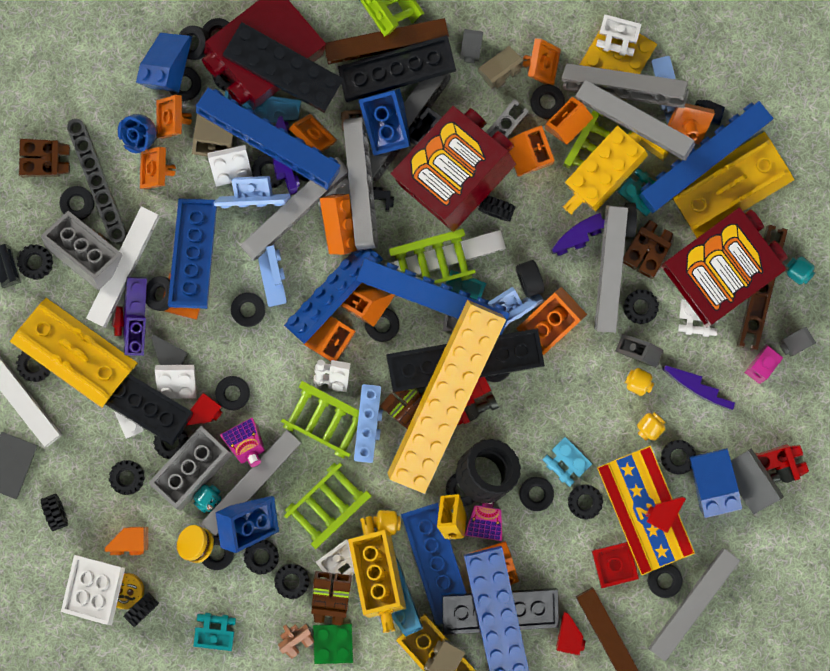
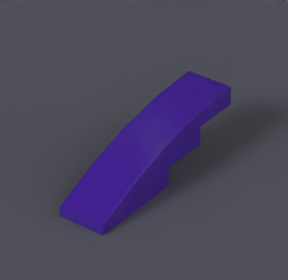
(693, 383)

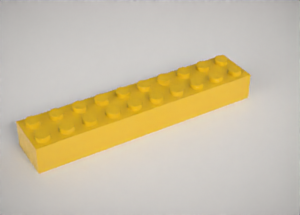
(446, 396)

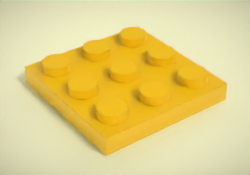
(612, 60)

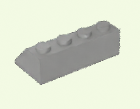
(82, 250)
(190, 468)

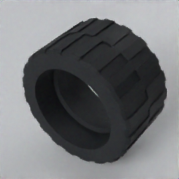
(505, 460)

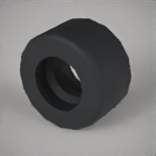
(530, 278)

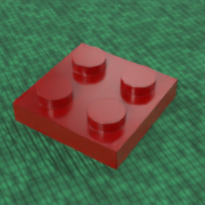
(615, 565)

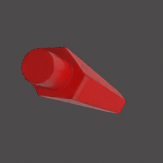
(118, 321)

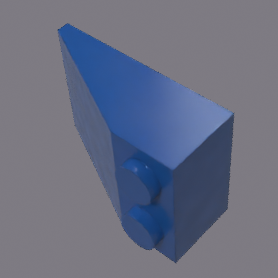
(165, 62)
(385, 121)
(715, 483)
(246, 523)

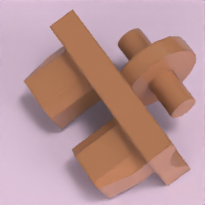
(288, 644)

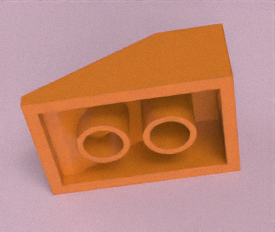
(554, 319)

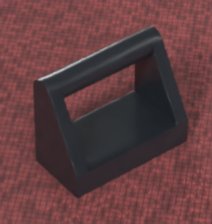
(8, 270)

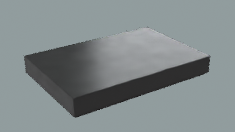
(15, 462)
(754, 482)

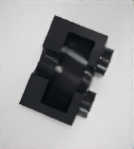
(426, 122)

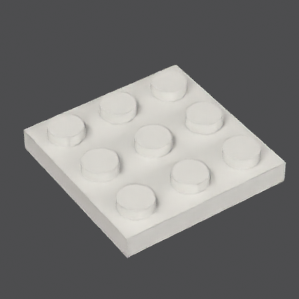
(93, 590)

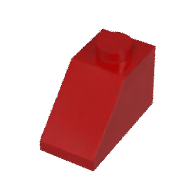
(205, 411)
(664, 513)
(569, 638)

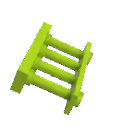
(383, 17)
(583, 143)
(437, 244)
(324, 401)
(331, 523)

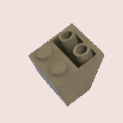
(501, 67)
(210, 137)
(446, 658)

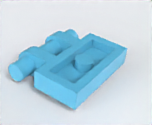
(571, 457)

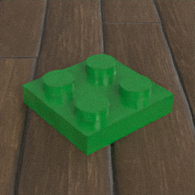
(333, 644)

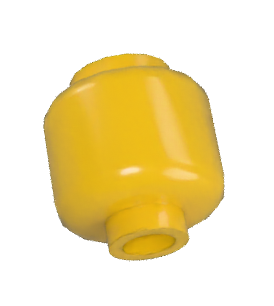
(639, 381)
(651, 426)
(387, 521)

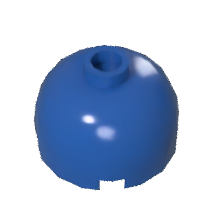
(137, 133)

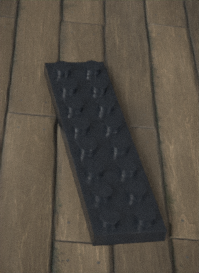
(510, 354)

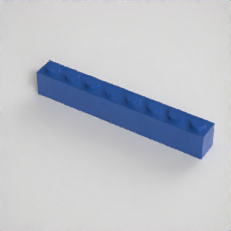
(268, 138)
(705, 157)
(420, 290)

